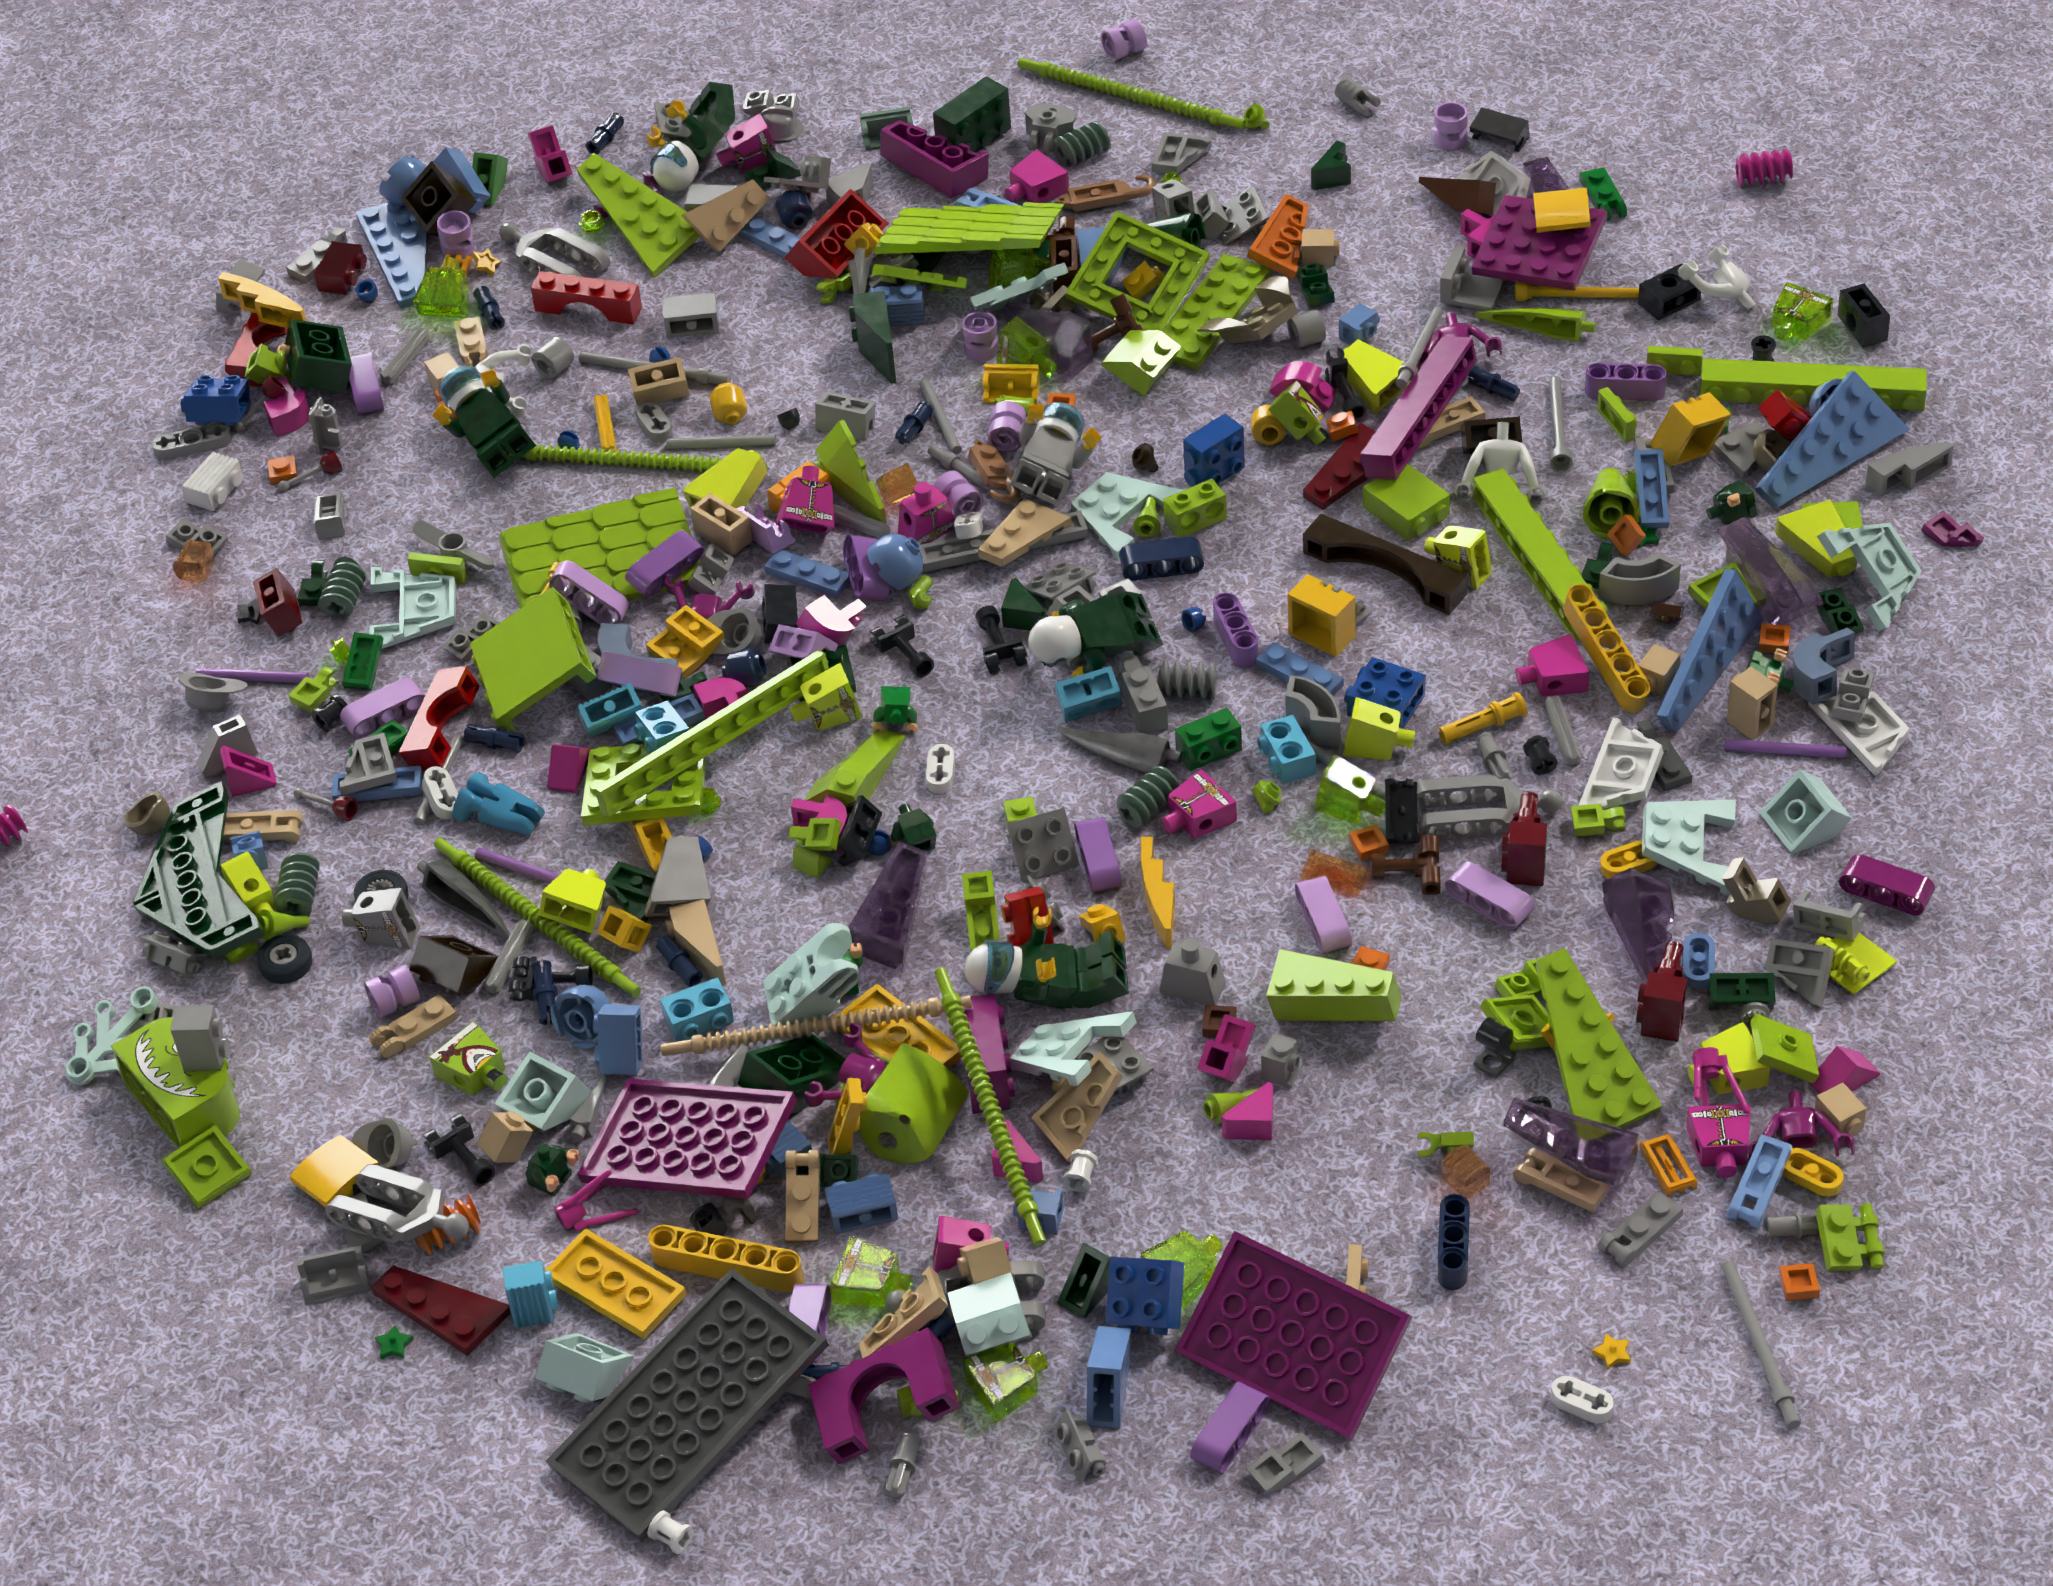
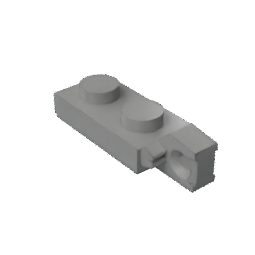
(306, 264)

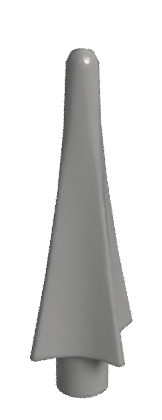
(859, 270)
(585, 1117)

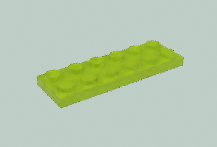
(1220, 294)

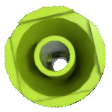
(1609, 502)

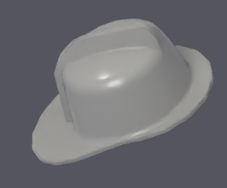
(782, 123)
(739, 629)
(209, 692)
(385, 1142)

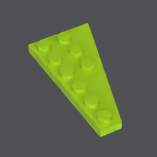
(639, 213)
(1591, 1057)

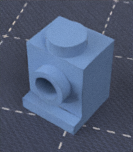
(1358, 324)
(254, 845)
(1050, 1211)

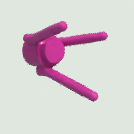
(1707, 1067)
(571, 1211)

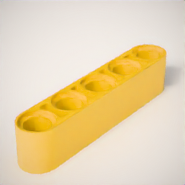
(1606, 660)
(717, 1255)

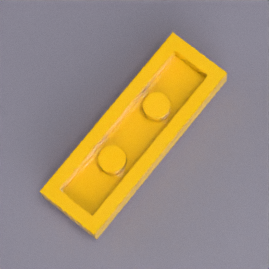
(847, 1118)

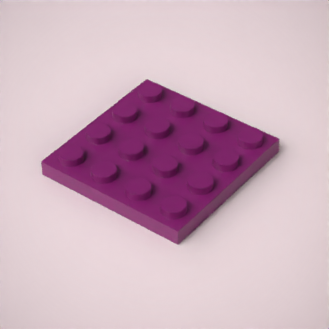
(1520, 254)

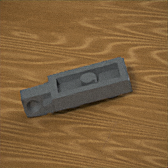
(1671, 770)

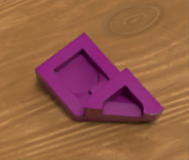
(1949, 533)

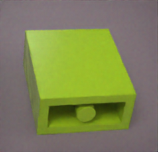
(1407, 503)

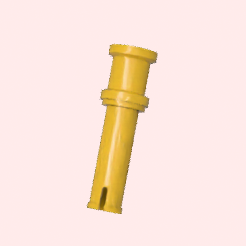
(1494, 714)

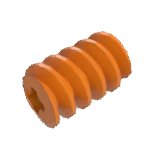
(438, 1235)

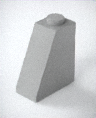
(678, 877)

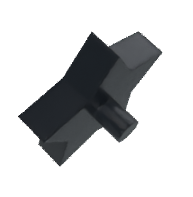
(249, 612)

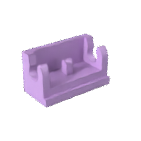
(765, 531)
(799, 642)

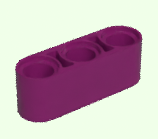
(1887, 884)

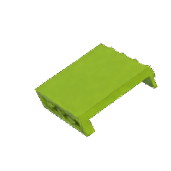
(530, 656)

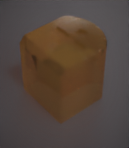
(897, 484)
(194, 561)
(1465, 1171)

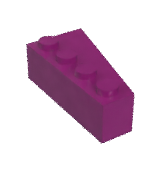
(933, 159)
(985, 1023)

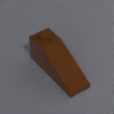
(1463, 193)

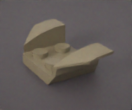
(1276, 310)

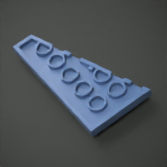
(398, 247)
(1838, 434)
(1719, 637)

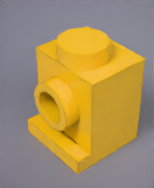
(623, 929)

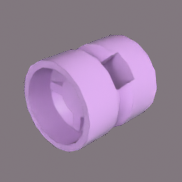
(1124, 39)
(1450, 126)
(455, 234)
(980, 336)
(1005, 426)
(960, 493)
(391, 991)

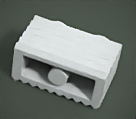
(212, 481)

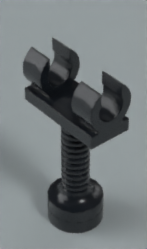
(1338, 379)
(988, 619)
(920, 663)
(523, 990)
(478, 1170)

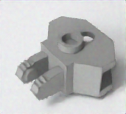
(1045, 124)

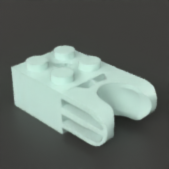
(812, 978)

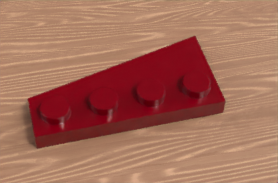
(1340, 472)
(443, 1309)

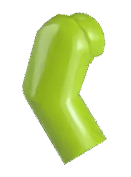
(918, 592)

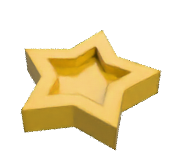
(485, 261)
(1613, 1351)

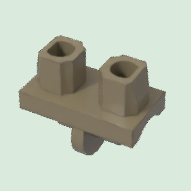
(1057, 302)

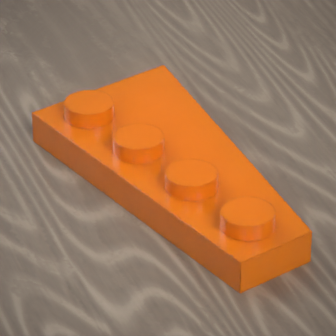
(1281, 237)

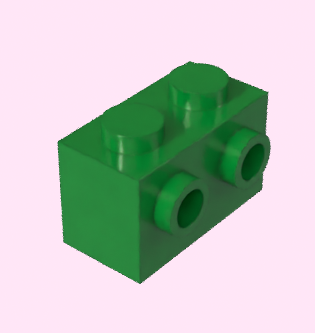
(1208, 739)

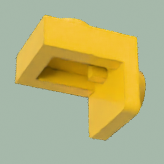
(865, 237)
(1143, 280)
(1101, 919)

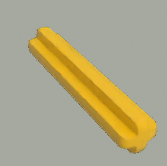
(604, 423)

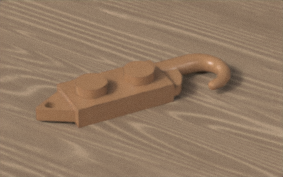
(1104, 194)
(993, 471)

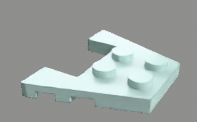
(1018, 290)
(1112, 502)
(1884, 561)
(425, 604)
(1676, 836)
(1056, 1046)

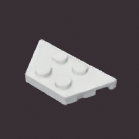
(1496, 169)
(1874, 738)
(1622, 768)

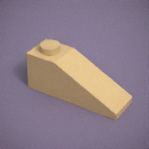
(694, 933)

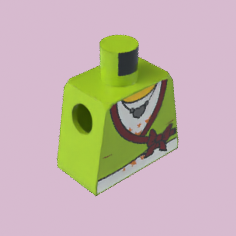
(1293, 405)
(470, 1061)

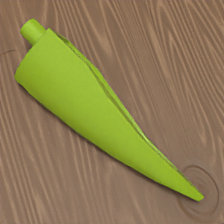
(1552, 322)

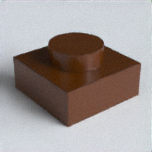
(1667, 612)
(1213, 1017)

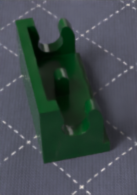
(1741, 989)

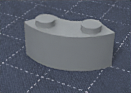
(1639, 580)
(1314, 710)

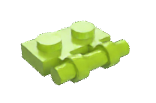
(1840, 1239)

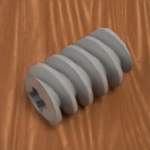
(1188, 679)

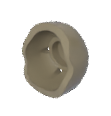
(1767, 453)
(148, 814)

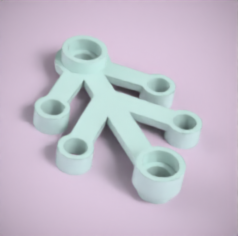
(105, 1036)

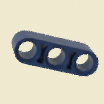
(1161, 558)
(1453, 1241)

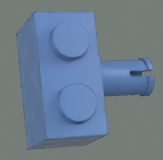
(618, 1039)

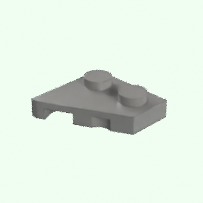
(1179, 151)
(1737, 448)
(368, 765)
(1801, 967)

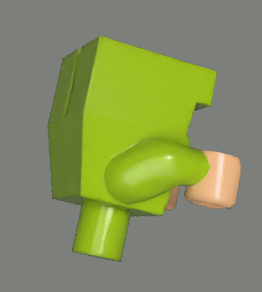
(266, 363)

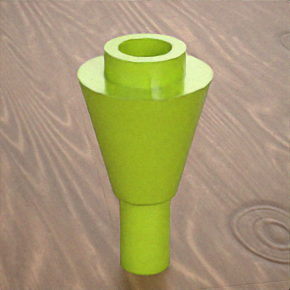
(1147, 521)
(278, 923)
(1219, 1103)

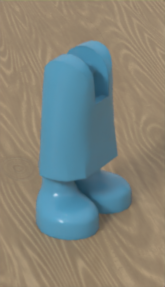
(501, 807)

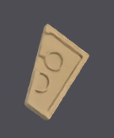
(726, 214)
(1021, 529)
(1075, 1109)
(913, 1313)

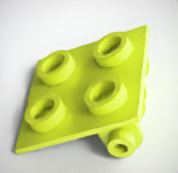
(1856, 961)

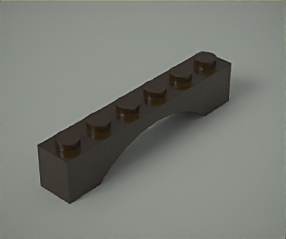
(1338, 542)

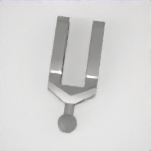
(560, 241)
(1498, 790)
(387, 1224)
(1027, 1276)

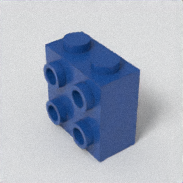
(216, 400)
(1214, 451)
(1389, 687)
(1145, 1294)

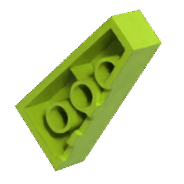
(1330, 990)

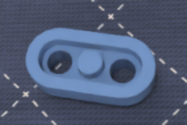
(1698, 963)

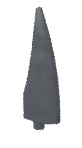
(1131, 750)
(459, 893)

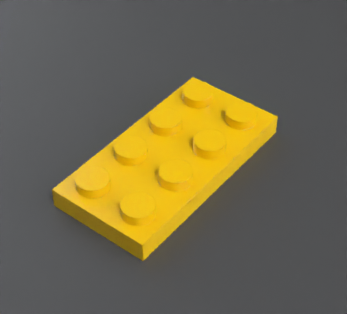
(888, 1037)
(615, 1283)

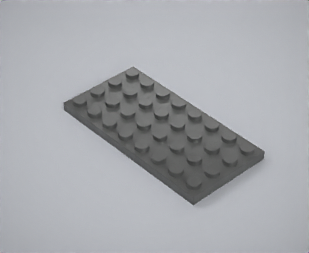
(687, 1403)

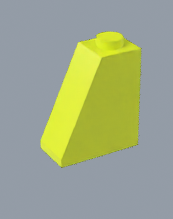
(1372, 374)
(731, 479)
(1800, 533)

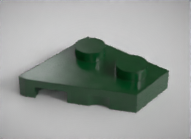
(630, 888)

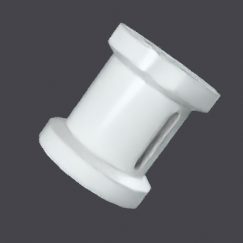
(1080, 1170)
(670, 1532)

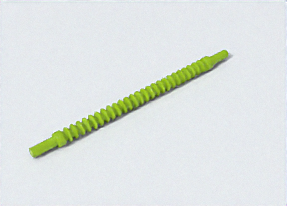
(1215, 116)
(624, 458)
(609, 972)
(1026, 1207)

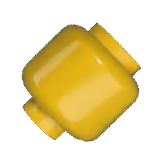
(728, 403)
(1266, 427)

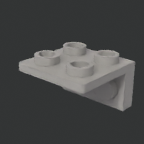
(814, 172)
(1464, 289)

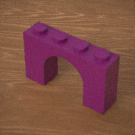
(841, 1394)

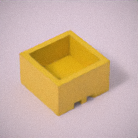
(1690, 429)
(1321, 615)

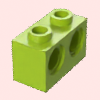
(1195, 508)

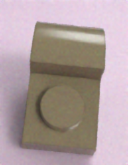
(1752, 898)

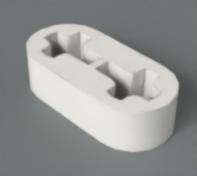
(968, 525)
(946, 768)
(435, 793)
(1582, 1399)

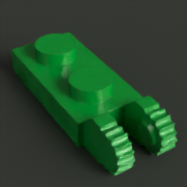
(1603, 191)

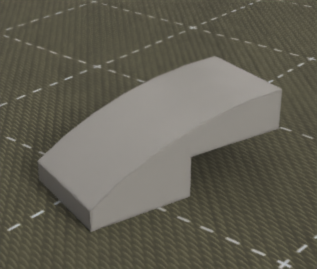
(710, 570)
(1282, 1467)

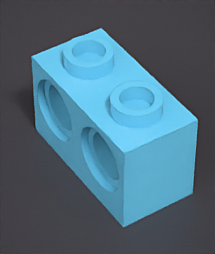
(1088, 694)
(658, 725)
(1287, 749)
(697, 1010)

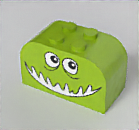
(176, 1099)

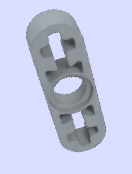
(172, 439)

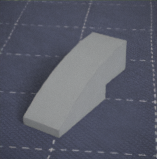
(1908, 467)

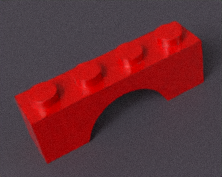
(615, 299)
(252, 336)
(447, 695)

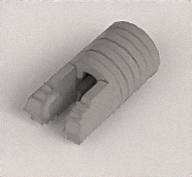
(1355, 96)

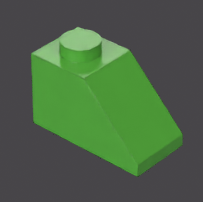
(492, 173)

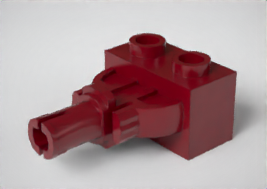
(1525, 844)
(1663, 997)

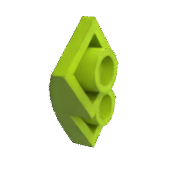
(1520, 983)

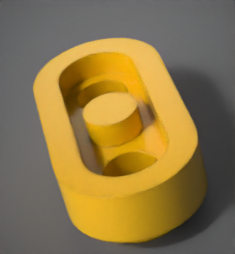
(1623, 858)
(1813, 1173)

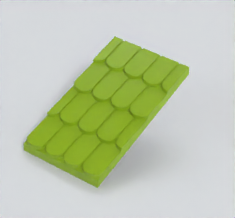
(969, 228)
(597, 539)

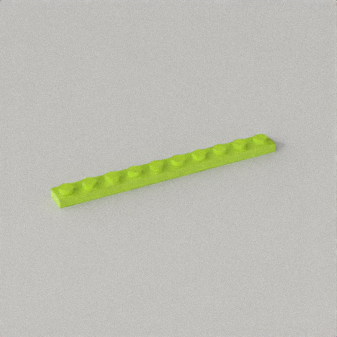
(708, 736)

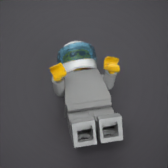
(1051, 450)

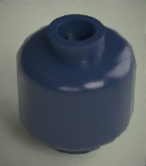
(793, 209)
(745, 667)

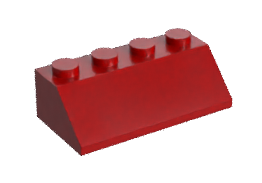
(822, 247)

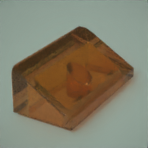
(1340, 873)

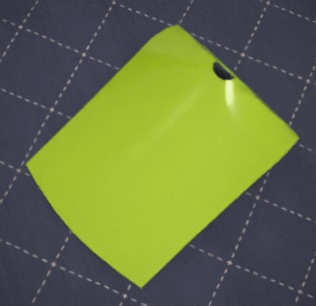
(921, 1090)

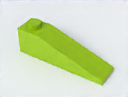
(848, 473)
(859, 770)

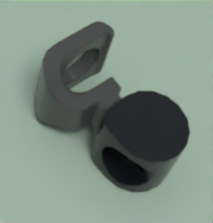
(1496, 1042)
(714, 1219)

